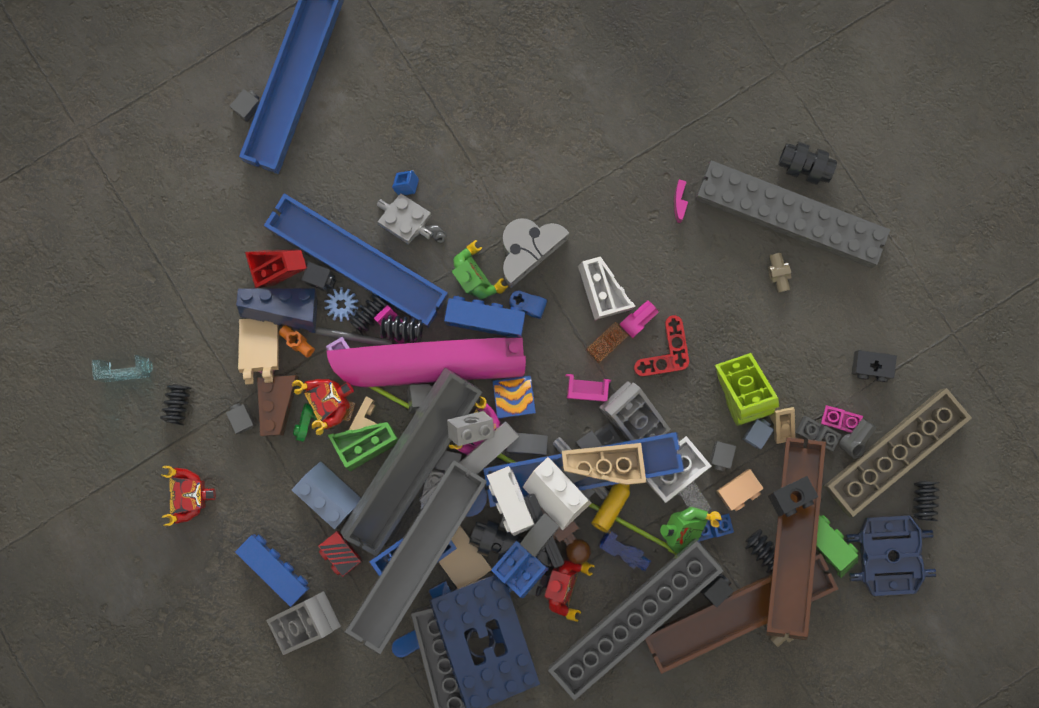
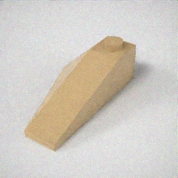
(610, 463)

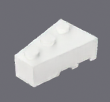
(602, 289)
(510, 501)

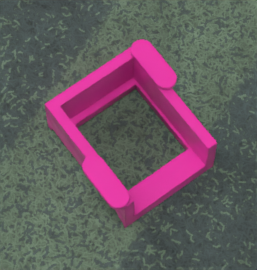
(587, 389)

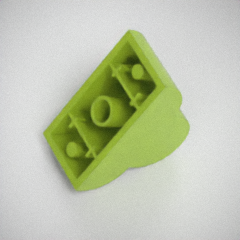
(746, 389)

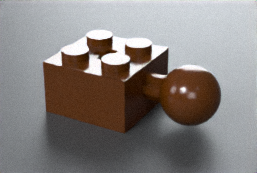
(577, 550)

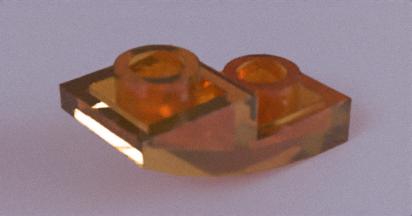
(607, 342)

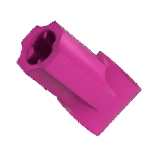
(635, 322)

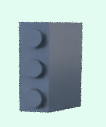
(327, 495)

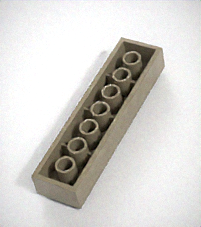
(897, 452)

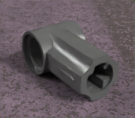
(855, 442)

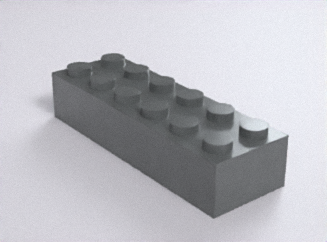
(435, 660)

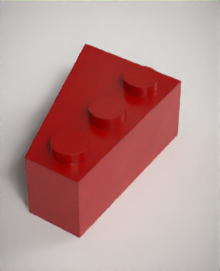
(274, 266)

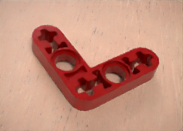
(669, 359)

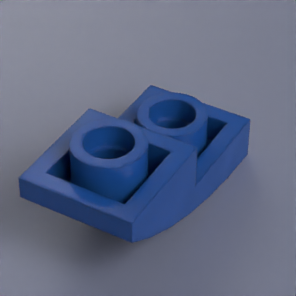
(724, 528)

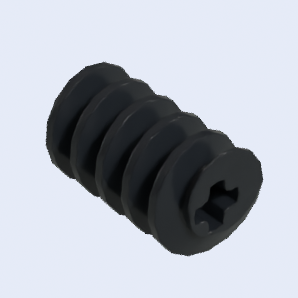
(368, 314)
(402, 329)
(175, 404)
(925, 500)
(761, 548)

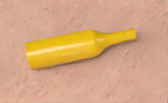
(611, 507)

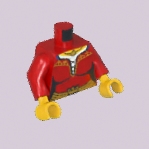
(326, 400)
(186, 495)
(561, 587)

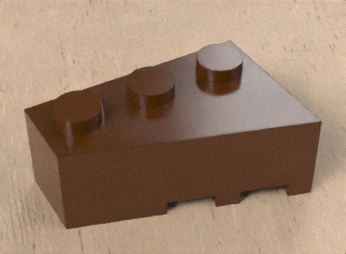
(275, 404)

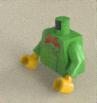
(471, 276)
(687, 526)

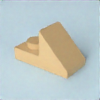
(366, 409)
(783, 424)

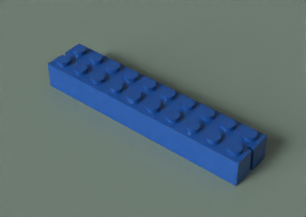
(290, 83)
(356, 260)
(659, 459)

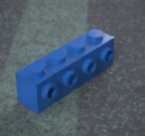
(272, 569)

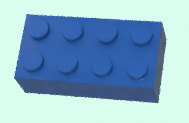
(484, 318)

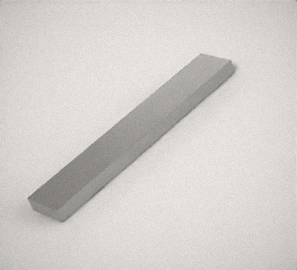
(484, 453)

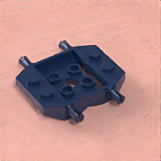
(875, 555)

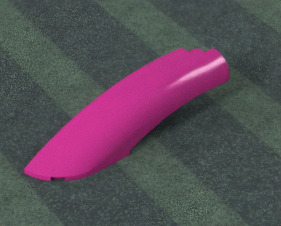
(426, 360)

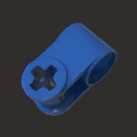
(531, 305)

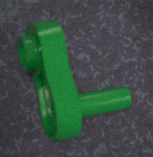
(300, 430)

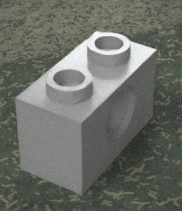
(470, 428)

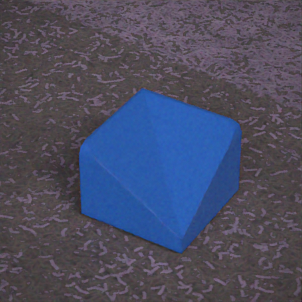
(405, 183)
(440, 589)

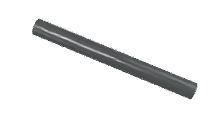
(353, 337)

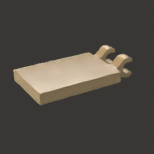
(258, 349)
(464, 563)

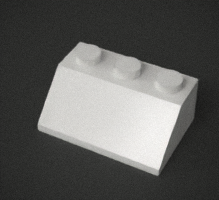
(671, 484)
(556, 493)

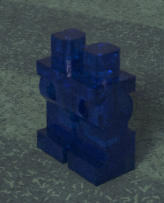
(631, 555)

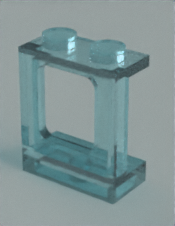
(103, 372)

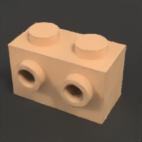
(740, 490)

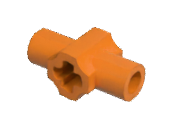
(302, 346)

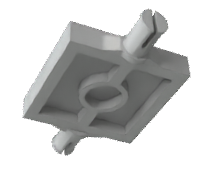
(404, 219)

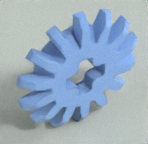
(341, 312)

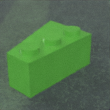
(363, 444)
(834, 548)

